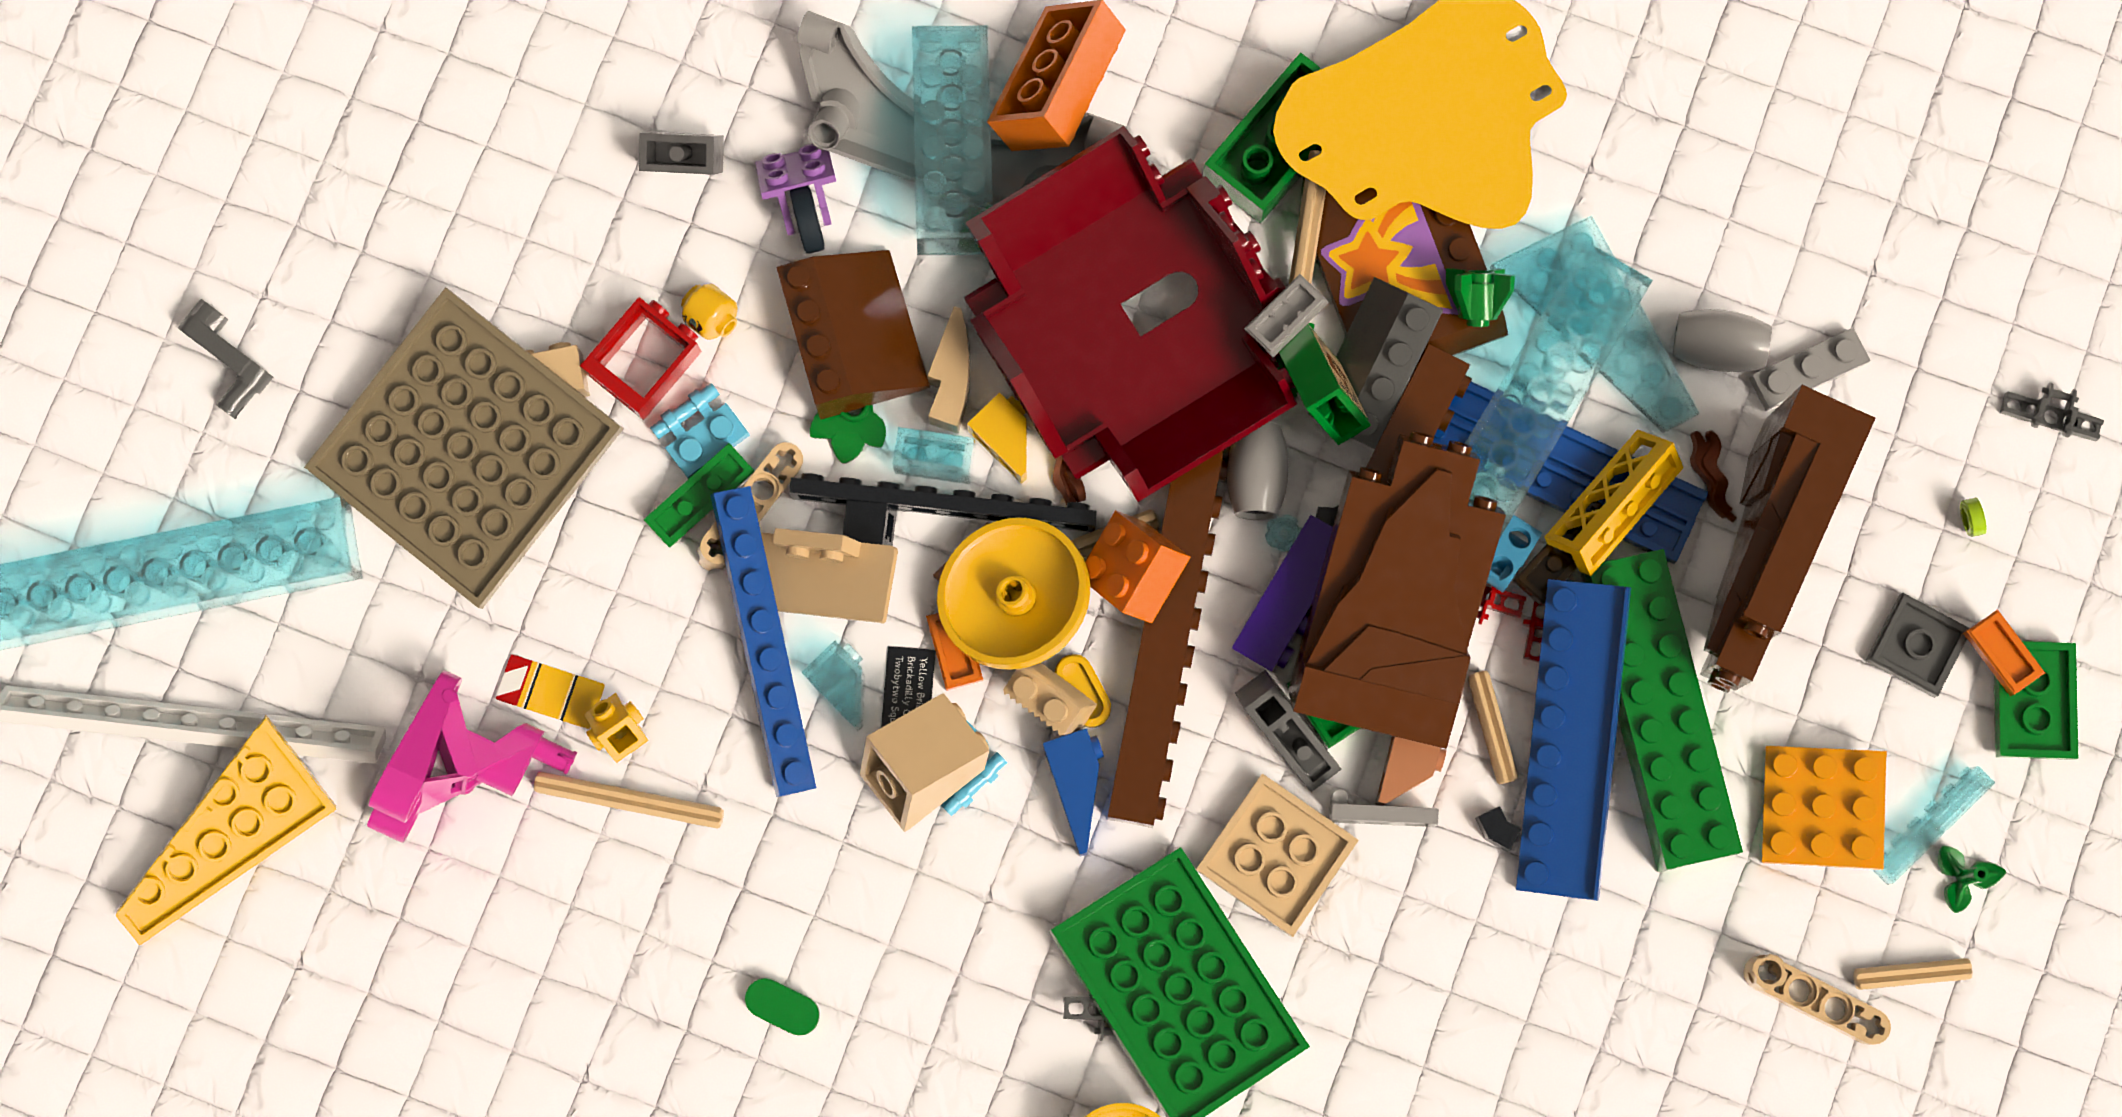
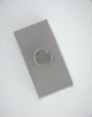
(1286, 315)

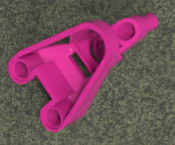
(468, 759)

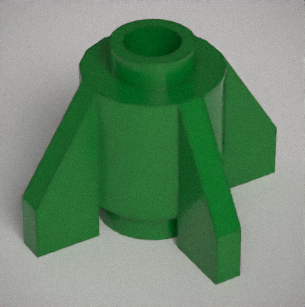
(1479, 293)

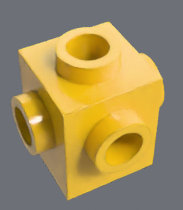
(615, 727)

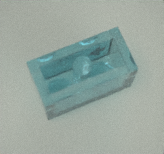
(934, 455)

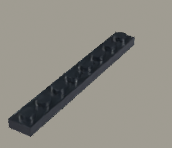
(928, 501)

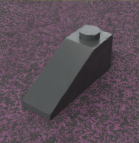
(1287, 731)

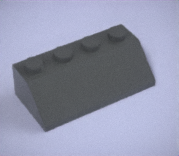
(1384, 351)

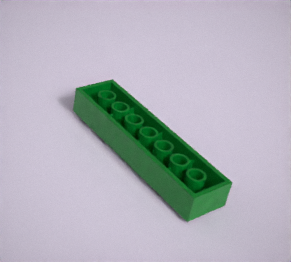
(1668, 722)

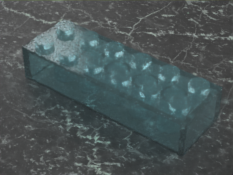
(950, 136)

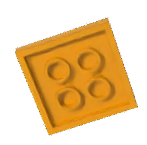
(1824, 807)

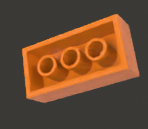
(1056, 76)

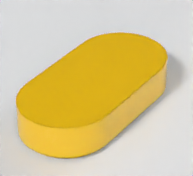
(1081, 675)

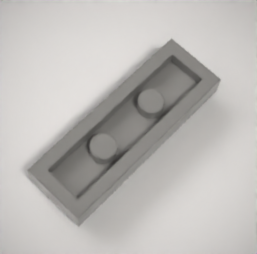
(1810, 367)

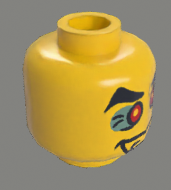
(709, 311)

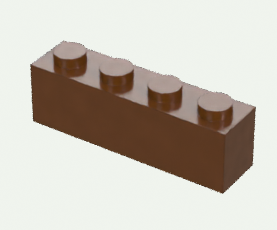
(1423, 403)

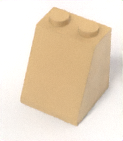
(922, 759)

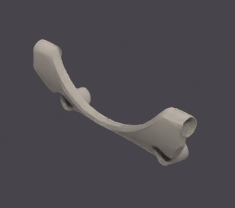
(876, 118)

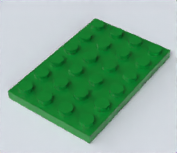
(1179, 989)

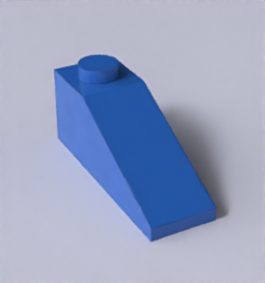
(1076, 776)

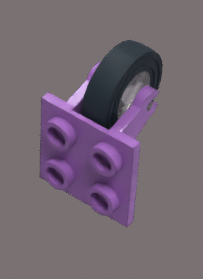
(795, 173)

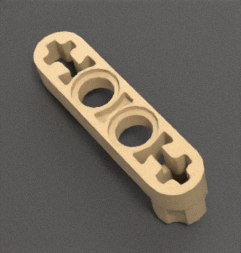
(762, 506)
(1818, 996)

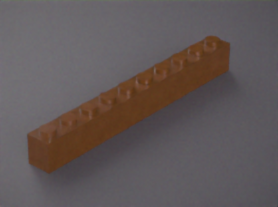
(1166, 652)

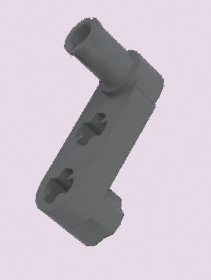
(203, 326)

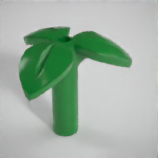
(1981, 874)

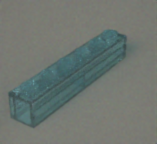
(1937, 819)

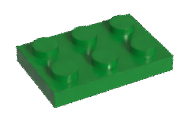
(2044, 714)

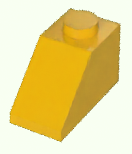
(1003, 433)

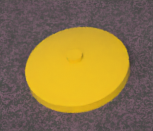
(1013, 593)

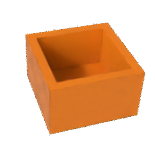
(1134, 566)

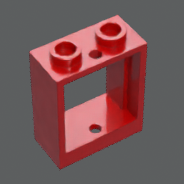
(595, 363)

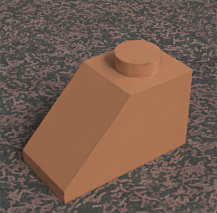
(1407, 767)

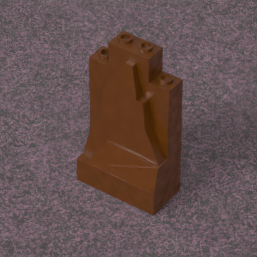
(1788, 500)
(1399, 595)

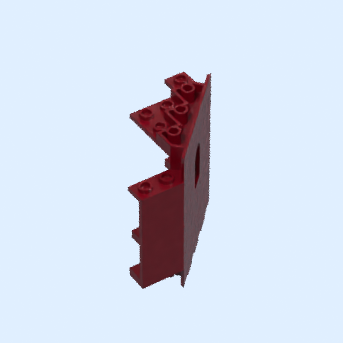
(1057, 327)

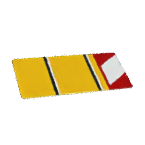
(549, 691)

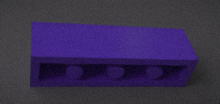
(1287, 600)

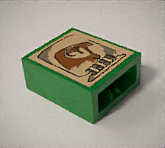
(1324, 386)

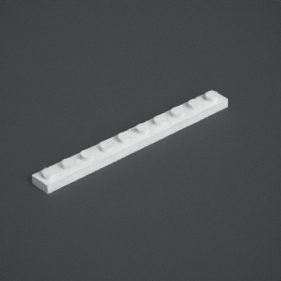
(185, 723)

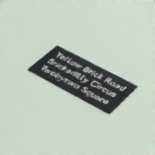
(907, 681)

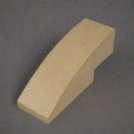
(951, 375)

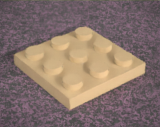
(1277, 855)

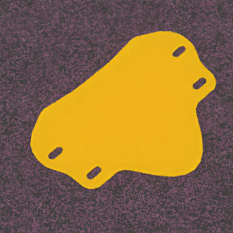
(1428, 116)

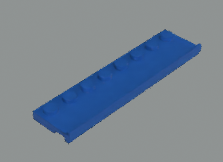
(1575, 465)
(1573, 739)

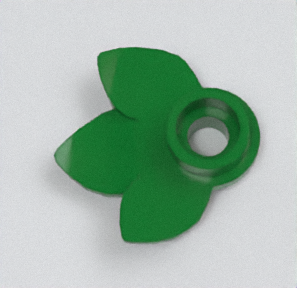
(850, 432)

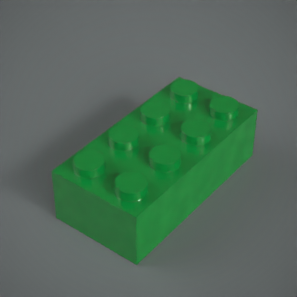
(1249, 158)

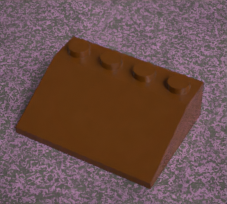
(852, 330)

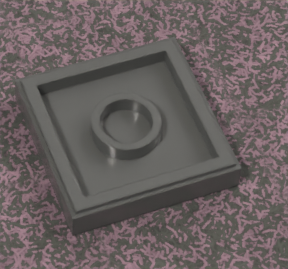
(1918, 645)

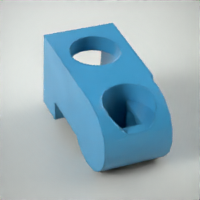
(1511, 553)

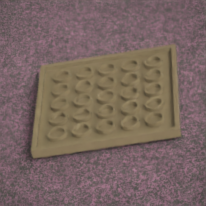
(463, 448)

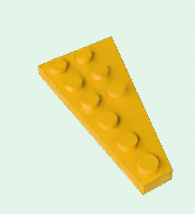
(243, 818)

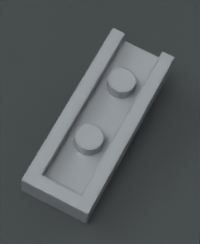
(1343, 812)

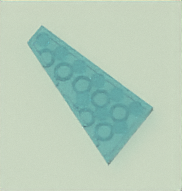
(1638, 360)

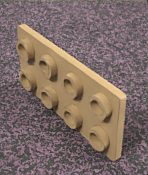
(830, 575)

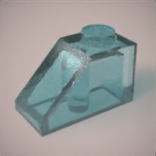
(840, 681)

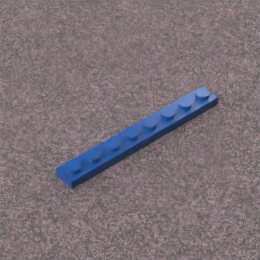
(763, 641)

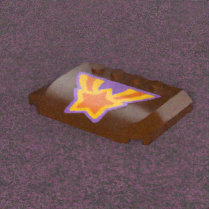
(1408, 250)

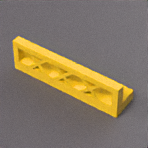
(1624, 501)

